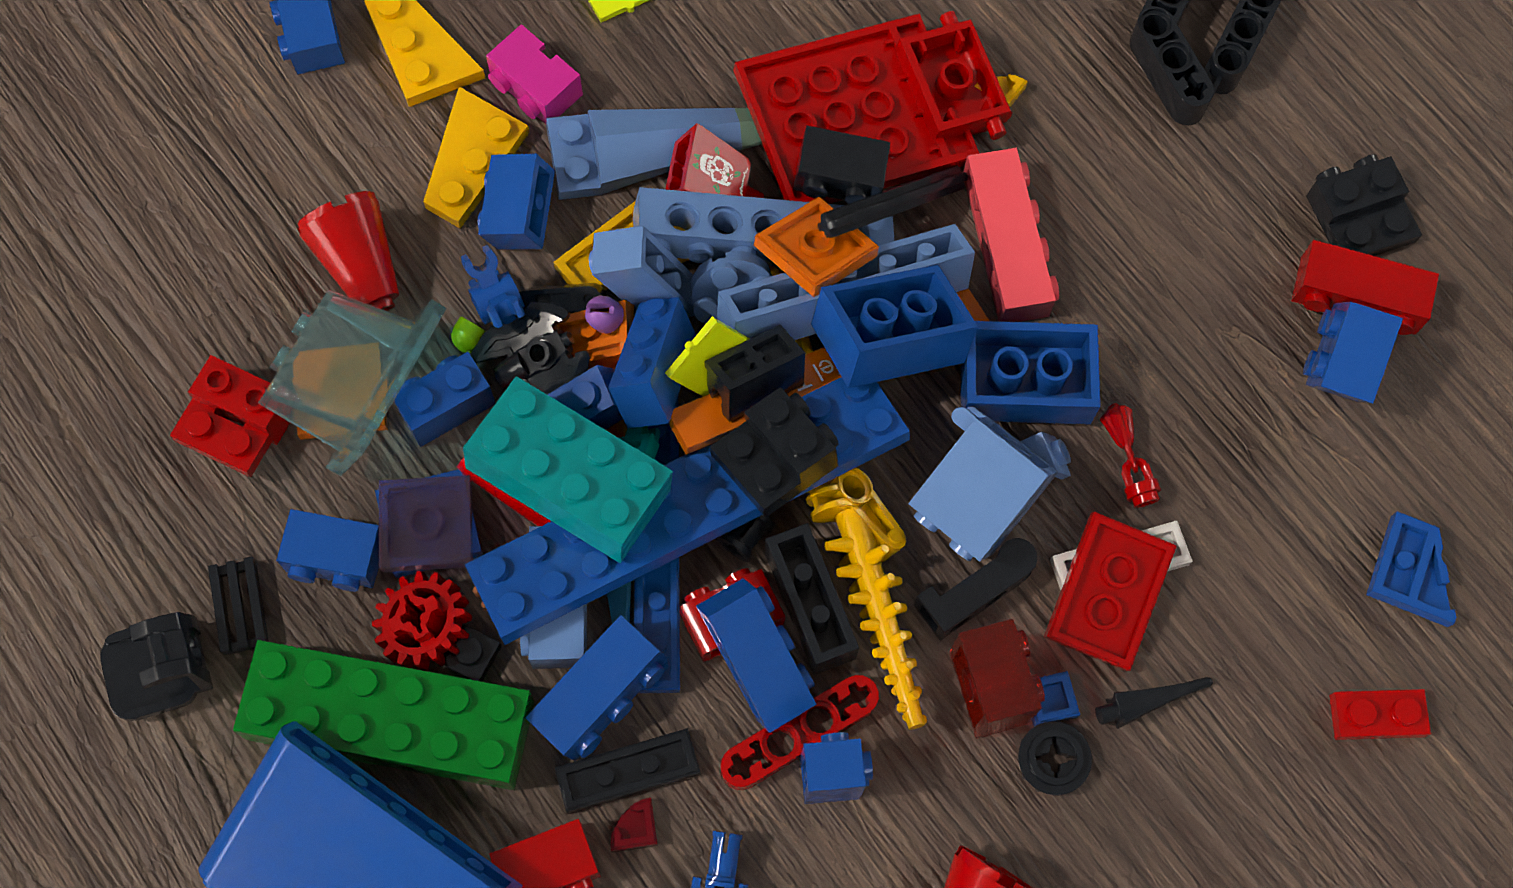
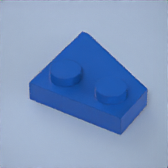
(1412, 570)

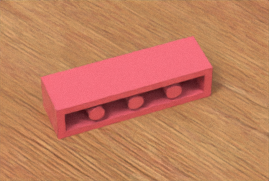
(1009, 236)

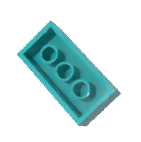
(567, 469)

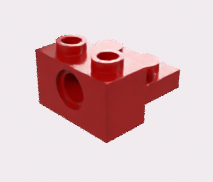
(233, 393)

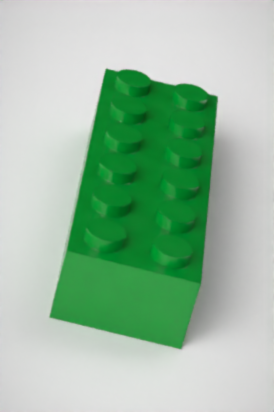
(388, 713)

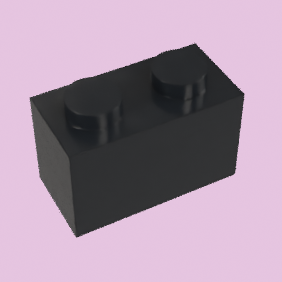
(840, 165)

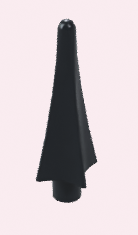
(1131, 705)

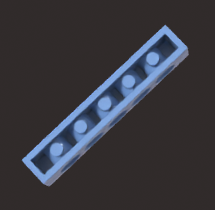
(736, 215)

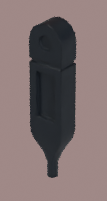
(570, 297)

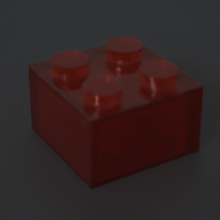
(996, 678)

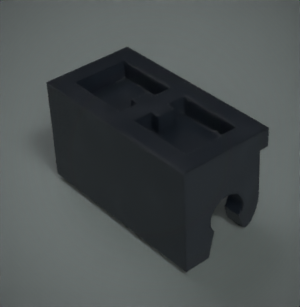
(755, 371)

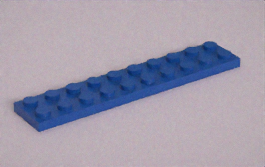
(557, 572)

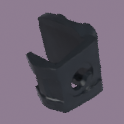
(154, 666)

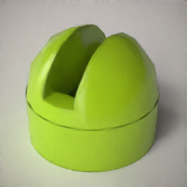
(466, 335)

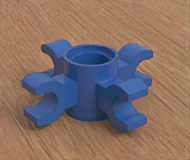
(494, 293)

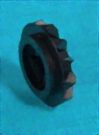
(1068, 743)

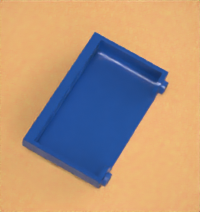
(331, 825)

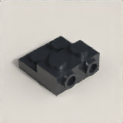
(1364, 207)
(776, 451)

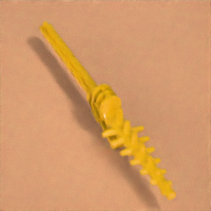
(869, 538)

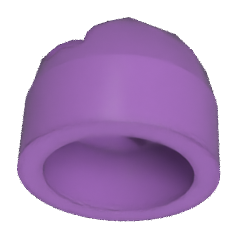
(604, 321)

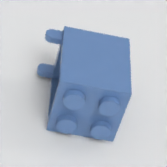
(981, 486)

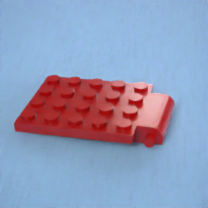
(880, 85)

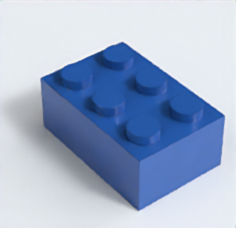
(893, 325)
(1033, 372)

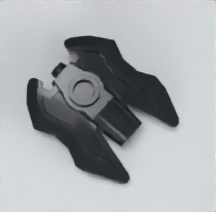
(534, 349)

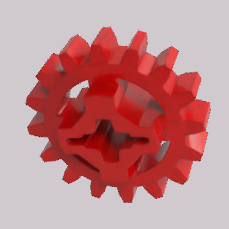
(439, 623)

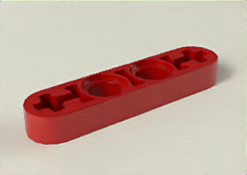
(799, 732)

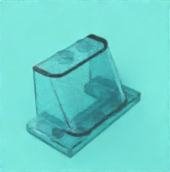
(346, 371)

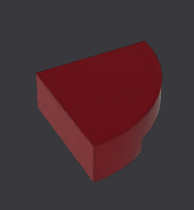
(635, 828)

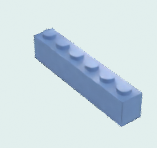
(783, 302)

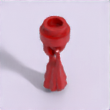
(1119, 424)

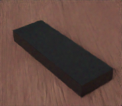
(627, 771)

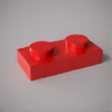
(1380, 714)

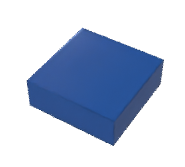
(1059, 699)

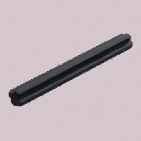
(891, 202)

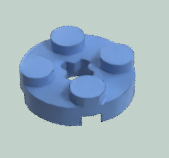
(722, 274)

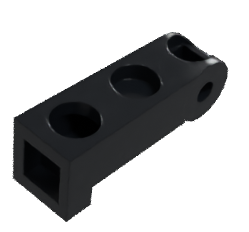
(978, 591)

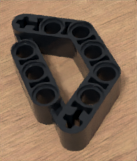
(1191, 87)

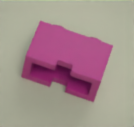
(539, 84)

